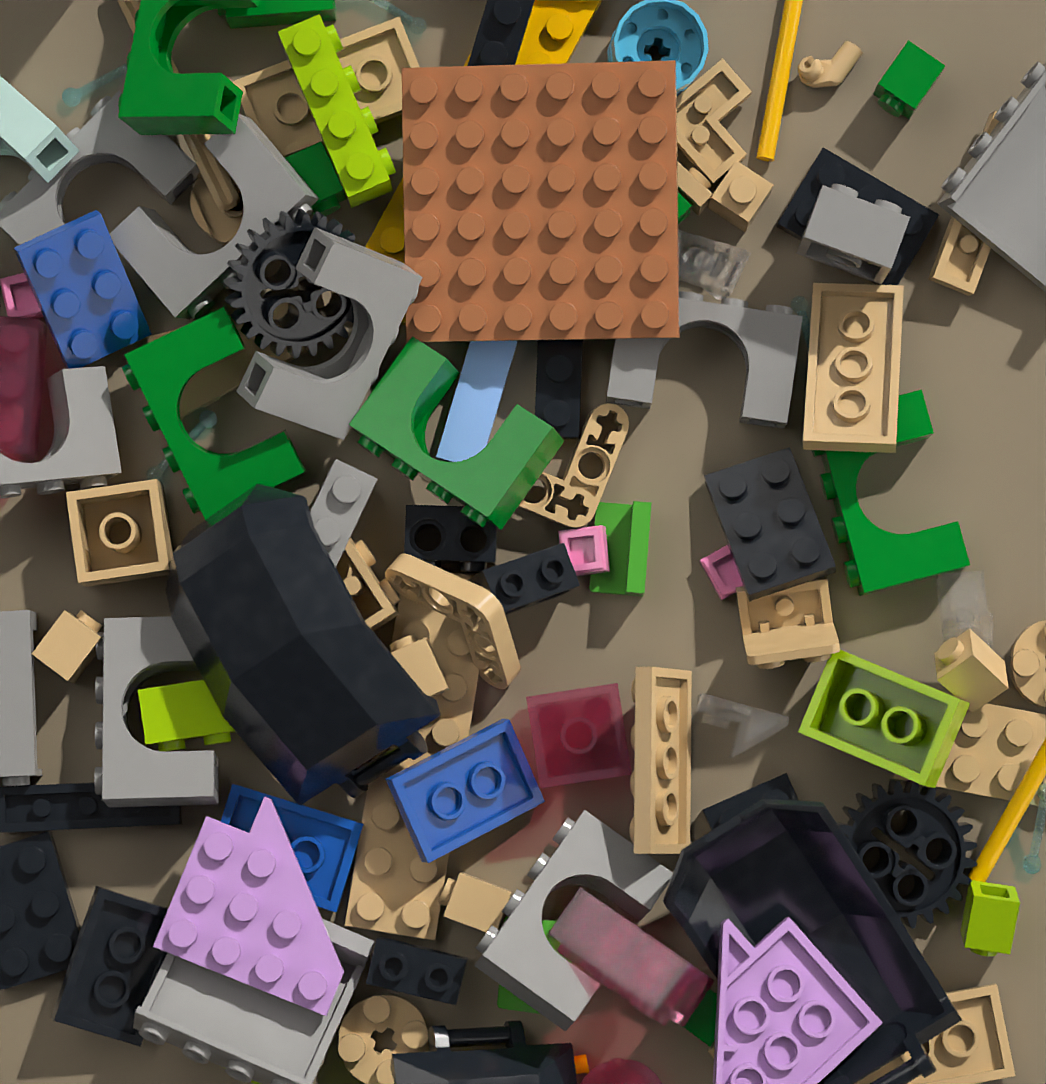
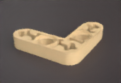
(573, 481)
(465, 602)

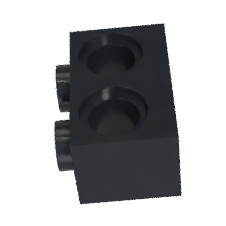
(452, 526)
(530, 578)
(417, 970)

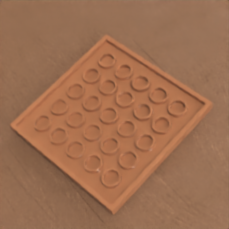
(541, 201)

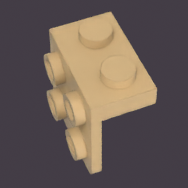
(788, 625)

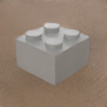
(853, 233)

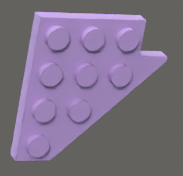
(252, 914)
(782, 1010)

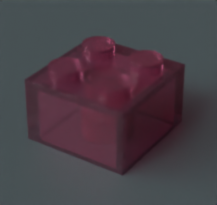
(578, 735)

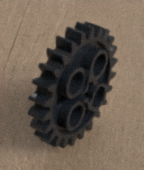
(303, 322)
(926, 821)

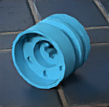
(669, 26)

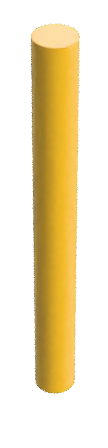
(779, 80)
(1010, 817)

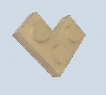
(699, 118)

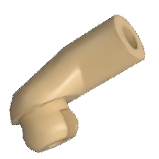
(829, 72)

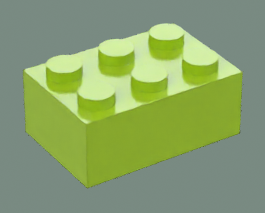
(884, 718)

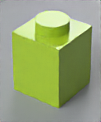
(989, 918)

